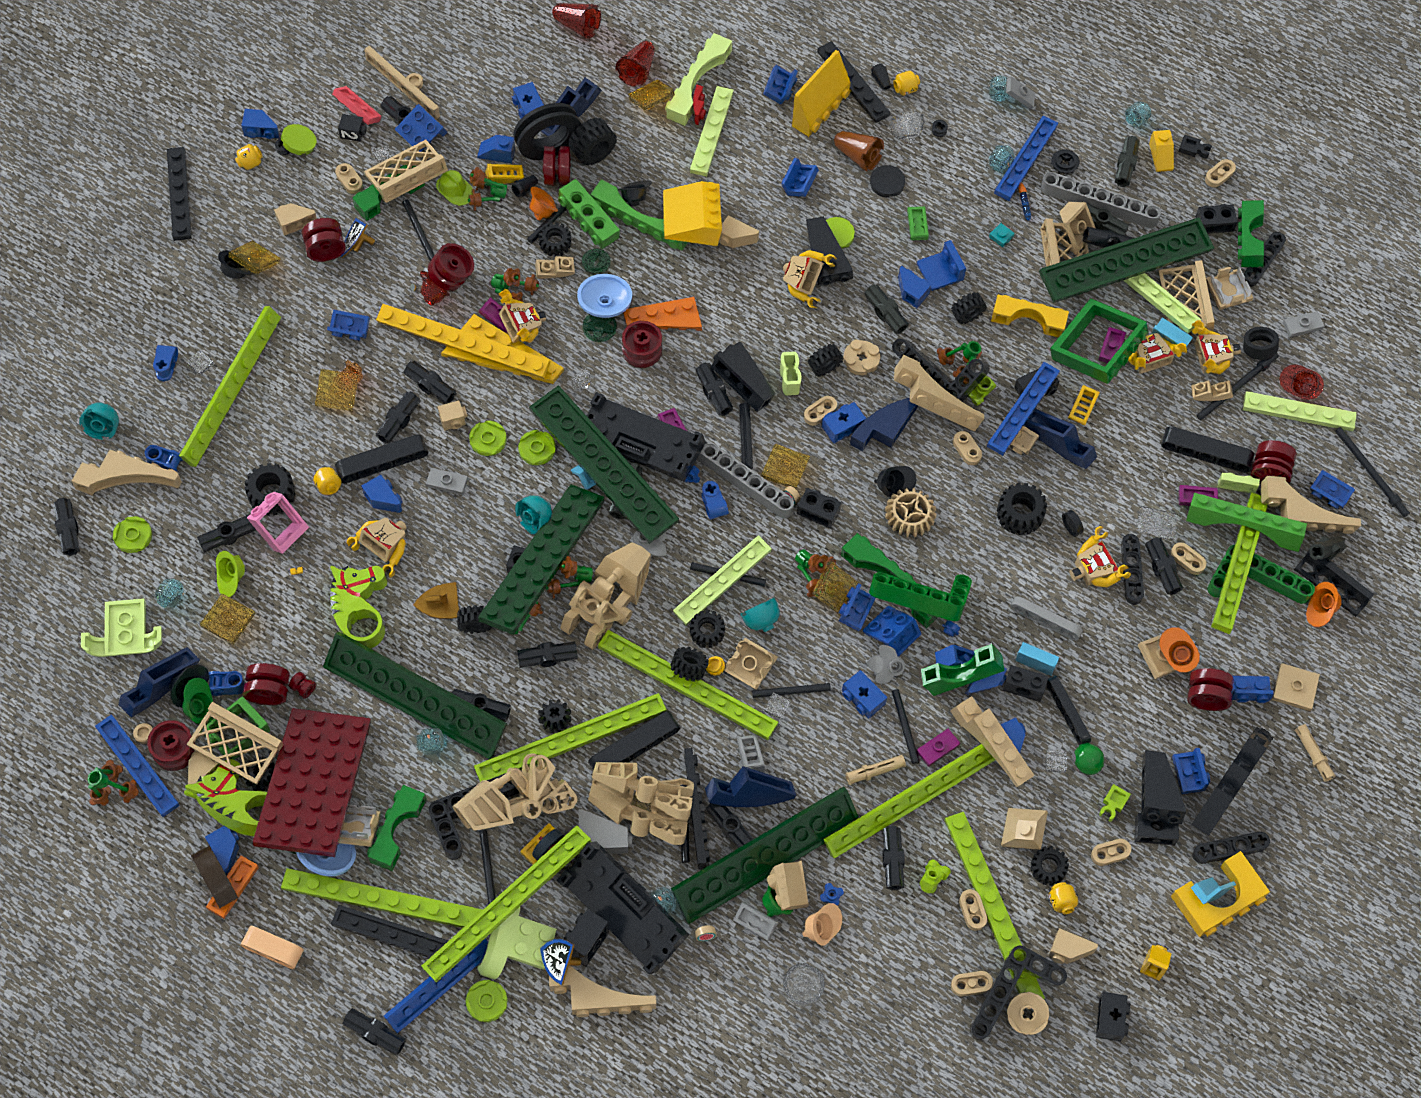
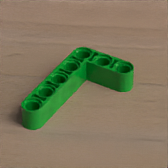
(1274, 582)
(921, 597)

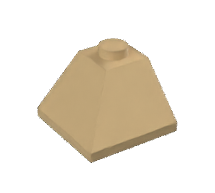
(1076, 219)
(1024, 828)

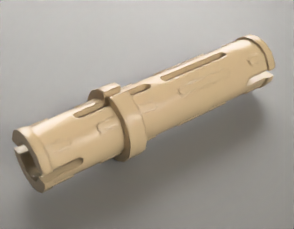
(1315, 753)
(876, 769)

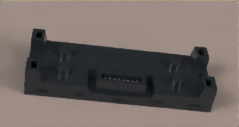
(646, 438)
(625, 905)

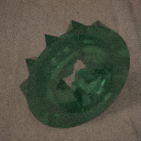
(591, 256)

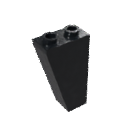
(824, 241)
(743, 375)
(1160, 792)

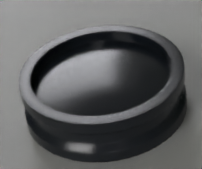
(1072, 523)

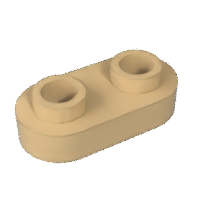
(1219, 174)
(348, 177)
(819, 411)
(966, 447)
(1189, 557)
(1110, 852)
(973, 910)
(970, 981)

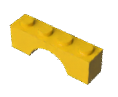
(1051, 319)

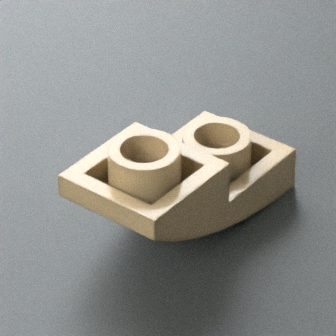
(554, 268)
(1206, 392)

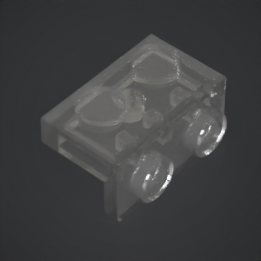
(1157, 522)

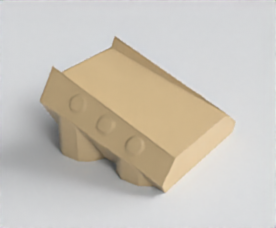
(750, 663)
(789, 885)

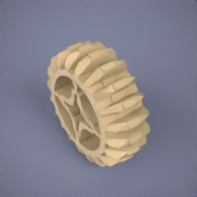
(899, 504)

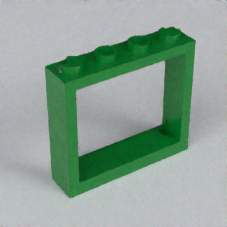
(1105, 374)

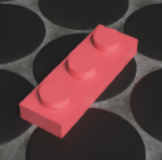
(356, 105)

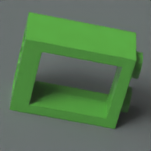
(236, 708)

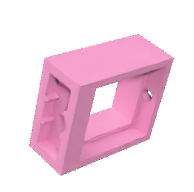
(290, 534)

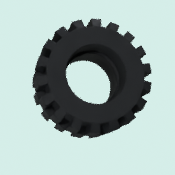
(592, 141)
(265, 476)
(1021, 495)

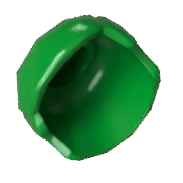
(1089, 759)

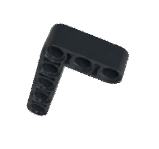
(949, 385)
(449, 814)
(1008, 985)

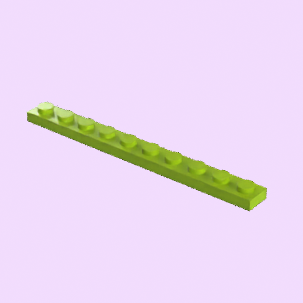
(230, 386)
(1237, 572)
(696, 690)
(574, 736)
(908, 800)
(378, 898)
(505, 904)
(993, 904)

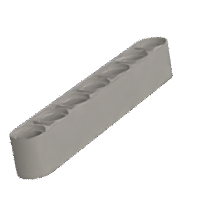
(1118, 204)
(749, 478)

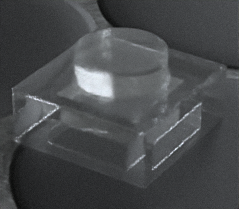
(381, 154)
(200, 362)
(581, 380)
(777, 706)
(1056, 761)

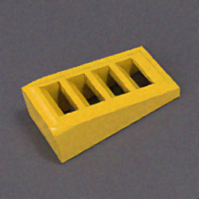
(503, 168)
(1090, 393)

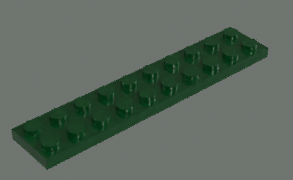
(1126, 260)
(604, 464)
(541, 560)
(414, 695)
(757, 858)

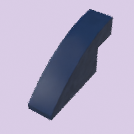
(578, 99)
(884, 424)
(1061, 438)
(155, 681)
(750, 789)

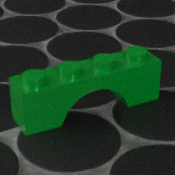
(369, 200)
(1251, 249)
(943, 678)
(407, 804)

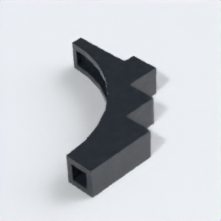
(1232, 780)

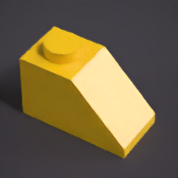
(1162, 150)
(1156, 962)

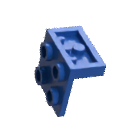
(419, 127)
(943, 267)
(893, 629)

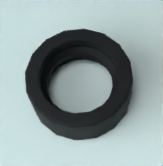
(1261, 352)

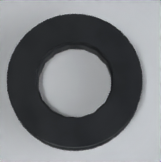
(539, 119)

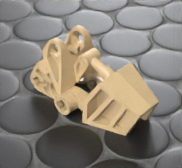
(591, 602)
(670, 803)
(489, 808)

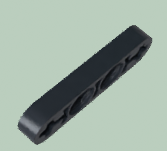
(1267, 259)
(1133, 569)
(1068, 710)
(1231, 847)

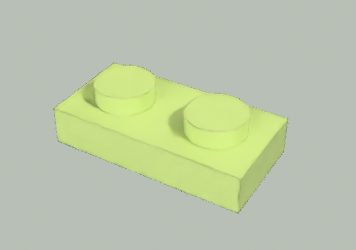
(1238, 483)

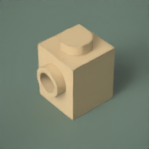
(452, 415)

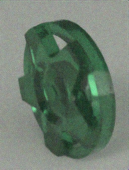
(599, 327)

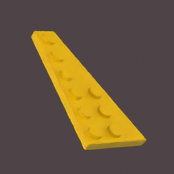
(486, 330)

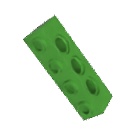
(575, 192)

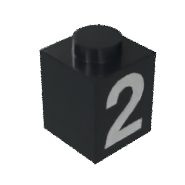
(351, 127)

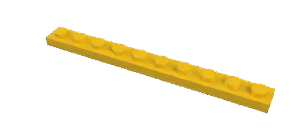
(463, 341)

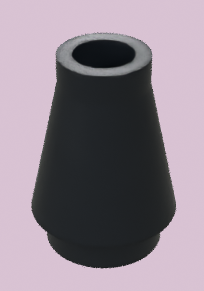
(881, 76)
(524, 185)

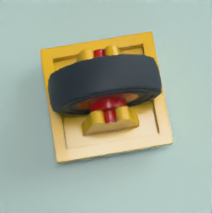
(541, 843)

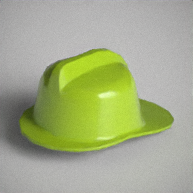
(454, 187)
(229, 572)

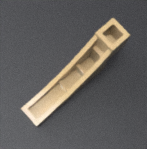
(933, 397)
(119, 470)
(1278, 492)
(993, 737)
(590, 997)

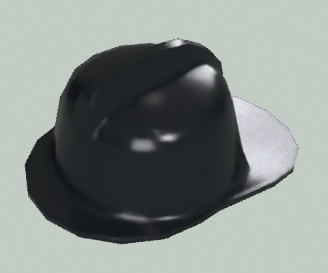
(635, 192)
(230, 267)
(895, 479)
(179, 682)

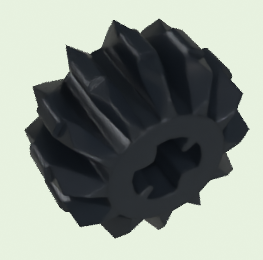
(554, 723)
(266, 778)

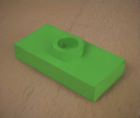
(917, 223)

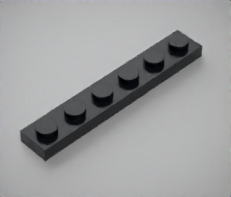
(858, 87)
(179, 194)
(698, 817)
(387, 931)

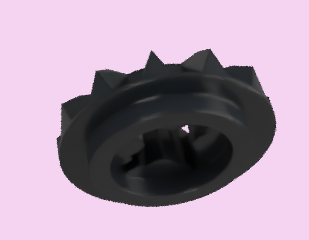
(1065, 155)

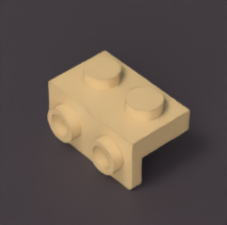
(1024, 441)

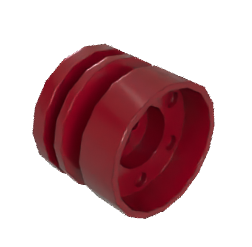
(1274, 459)

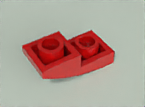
(698, 105)

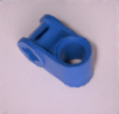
(165, 361)
(166, 458)
(714, 503)
(221, 683)

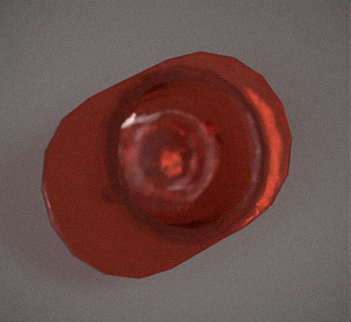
(430, 291)
(1301, 382)

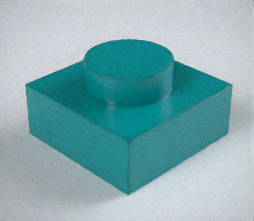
(1001, 235)

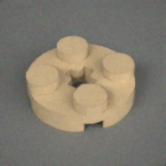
(865, 348)
(1026, 1025)

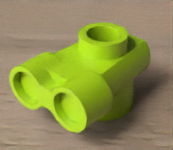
(979, 393)
(933, 876)

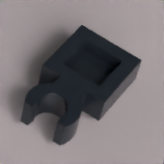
(1192, 145)

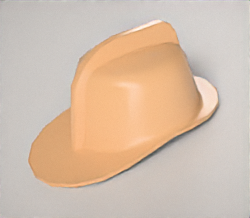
(824, 924)

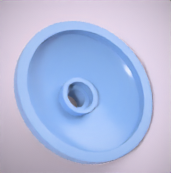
(604, 295)
(328, 865)

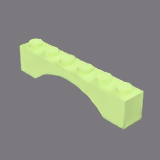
(714, 54)

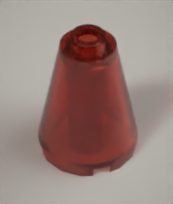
(578, 17)
(636, 64)

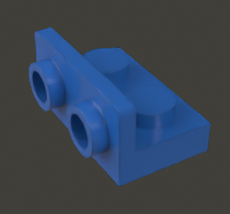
(1252, 688)

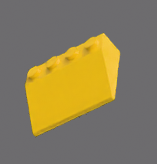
(821, 95)
(693, 213)

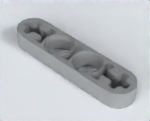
(1046, 618)

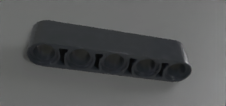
(1207, 449)
(381, 458)
(638, 741)

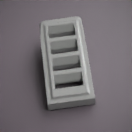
(753, 764)

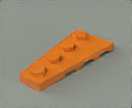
(665, 315)

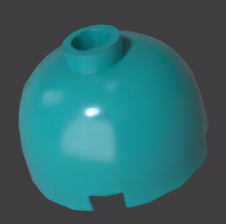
(96, 418)
(534, 512)
(762, 616)

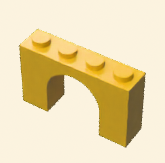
(1206, 917)

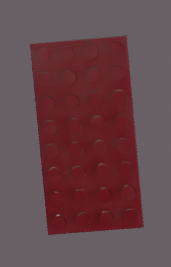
(312, 782)

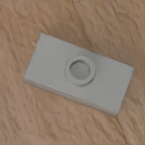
(1020, 92)
(1303, 324)
(446, 481)
(755, 921)

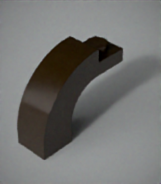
(214, 876)

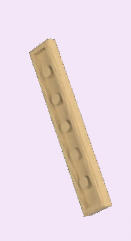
(401, 82)

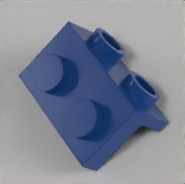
(780, 84)
(799, 178)
(349, 324)
(1331, 489)
(857, 608)
(1191, 771)

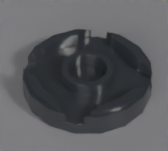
(887, 181)

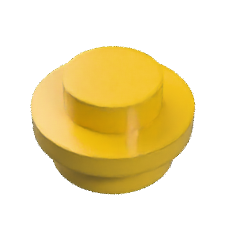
(715, 666)

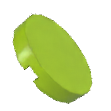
(298, 139)
(842, 230)
(490, 443)
(532, 450)
(138, 534)
(491, 1006)

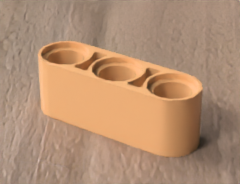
(272, 947)

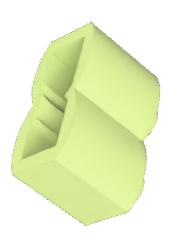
(790, 373)

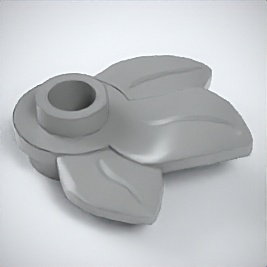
(656, 548)
(883, 664)

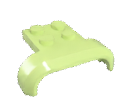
(123, 631)
(517, 940)

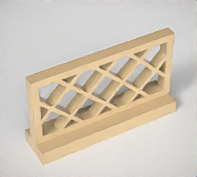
(409, 177)
(1051, 239)
(1200, 287)
(240, 726)

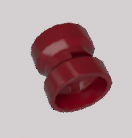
(302, 685)

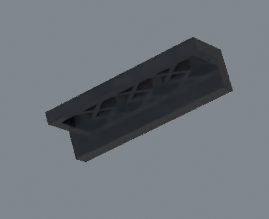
(1340, 580)

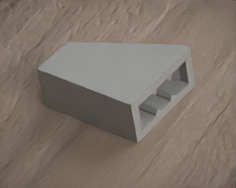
(608, 834)

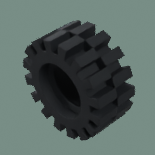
(554, 230)
(968, 308)
(825, 360)
(702, 618)
(469, 622)
(689, 663)
(1041, 874)

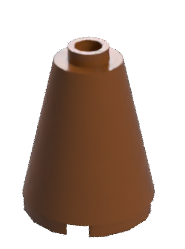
(860, 148)

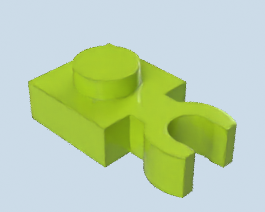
(1114, 800)

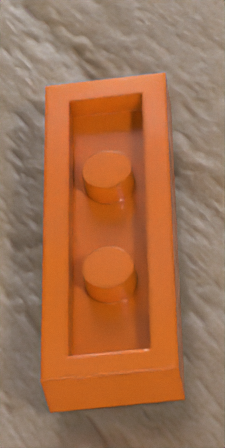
(239, 878)

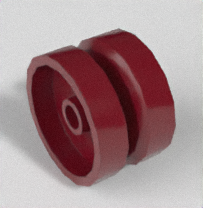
(556, 165)
(323, 239)
(451, 266)
(642, 344)
(266, 684)
(1210, 689)
(169, 745)

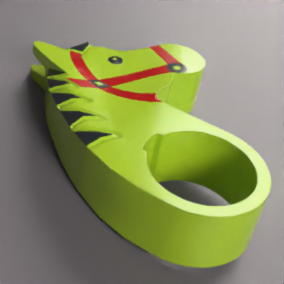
(348, 602)
(224, 802)

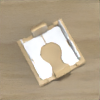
(1229, 288)
(360, 826)

